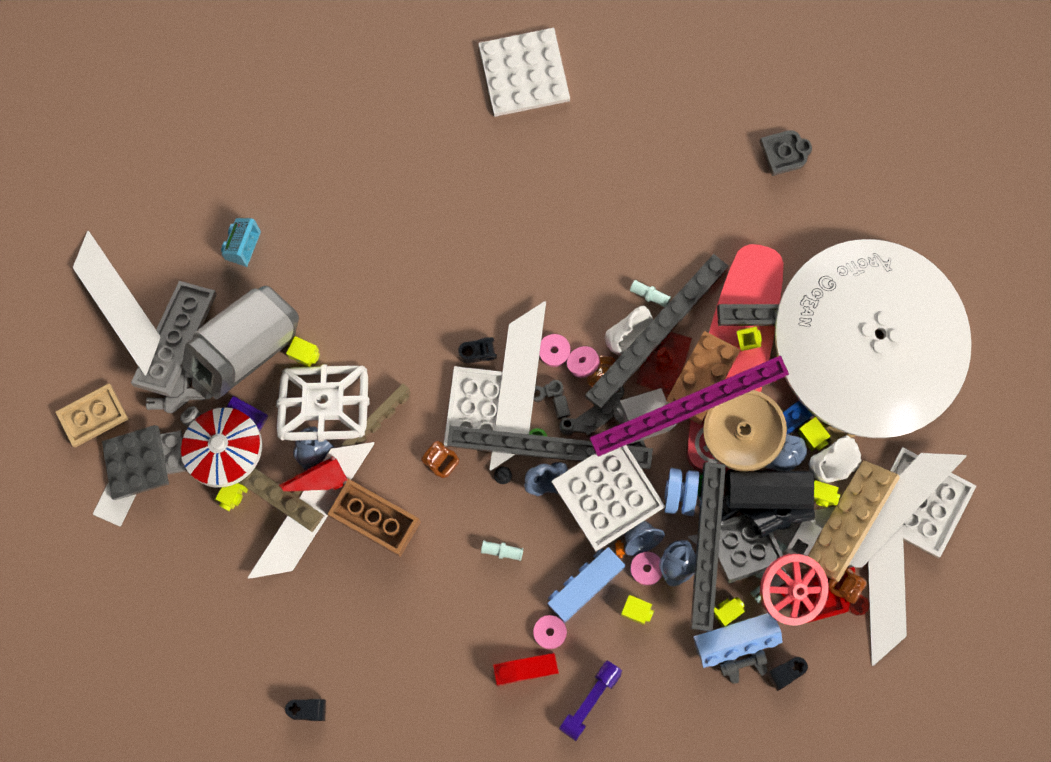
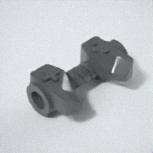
(732, 667)

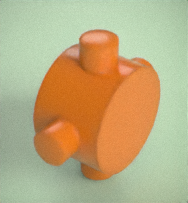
(619, 549)

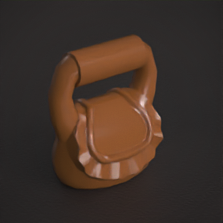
(436, 455)
(851, 588)

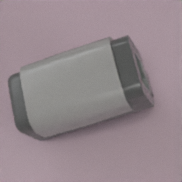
(239, 341)

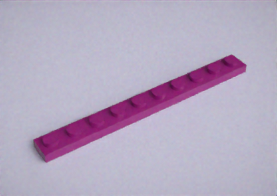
(689, 406)

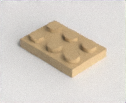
(92, 415)

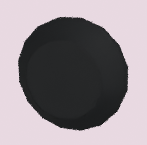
(502, 475)

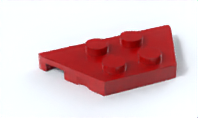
(834, 604)

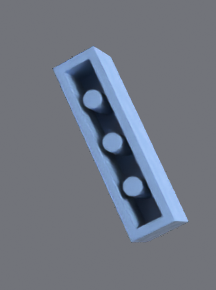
(586, 584)
(737, 640)

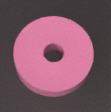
(554, 341)
(582, 354)
(640, 575)
(556, 639)

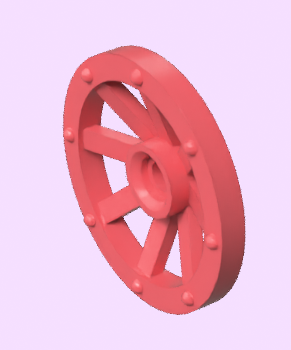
(791, 589)

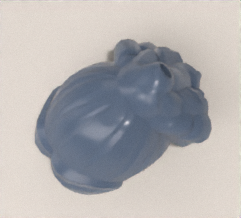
(539, 478)

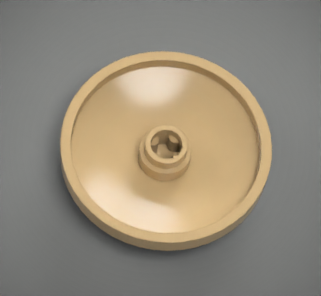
(745, 431)

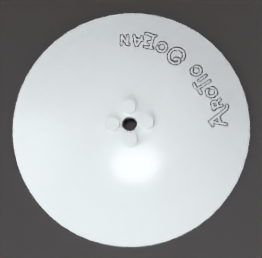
(832, 349)

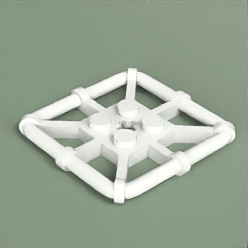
(331, 410)

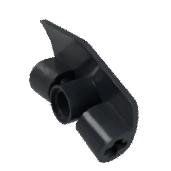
(769, 520)

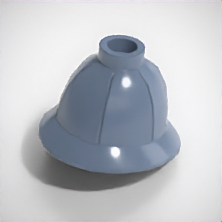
(642, 538)

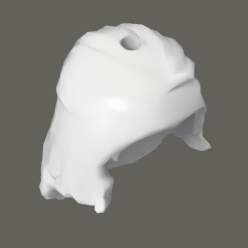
(625, 332)
(839, 460)

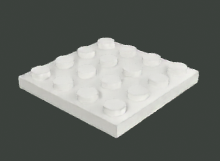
(524, 72)
(473, 399)
(608, 495)
(938, 515)

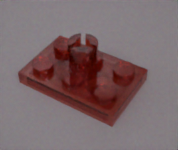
(665, 363)

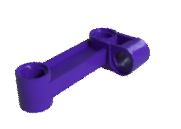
(607, 677)

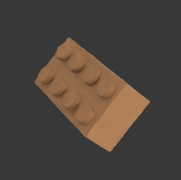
(706, 366)
(374, 517)

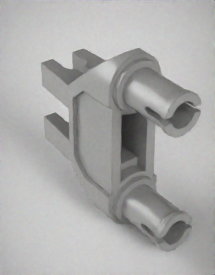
(180, 395)

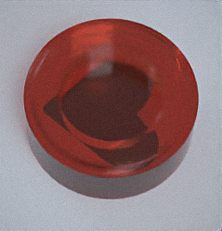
(860, 607)

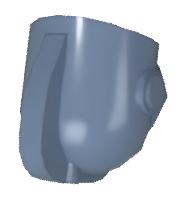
(311, 452)
(791, 455)
(678, 562)

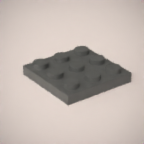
(135, 462)
(742, 551)

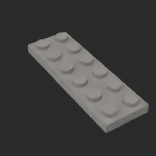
(178, 324)

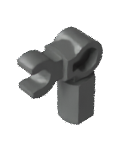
(556, 389)

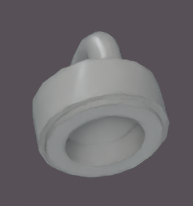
(190, 415)

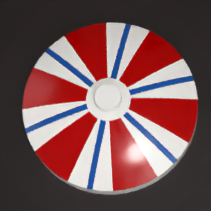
(221, 447)

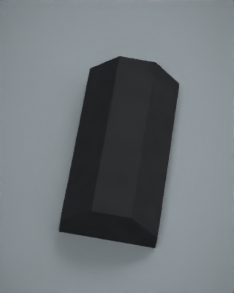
(771, 489)

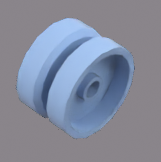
(679, 491)

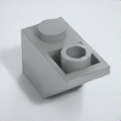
(803, 539)

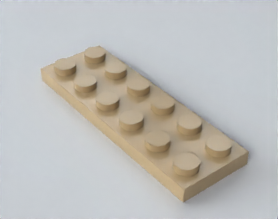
(852, 518)

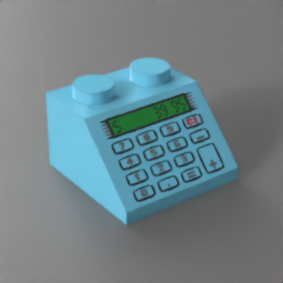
(241, 241)

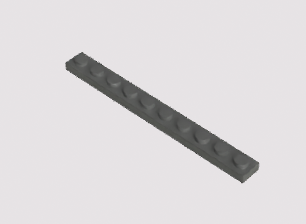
(656, 332)
(533, 445)

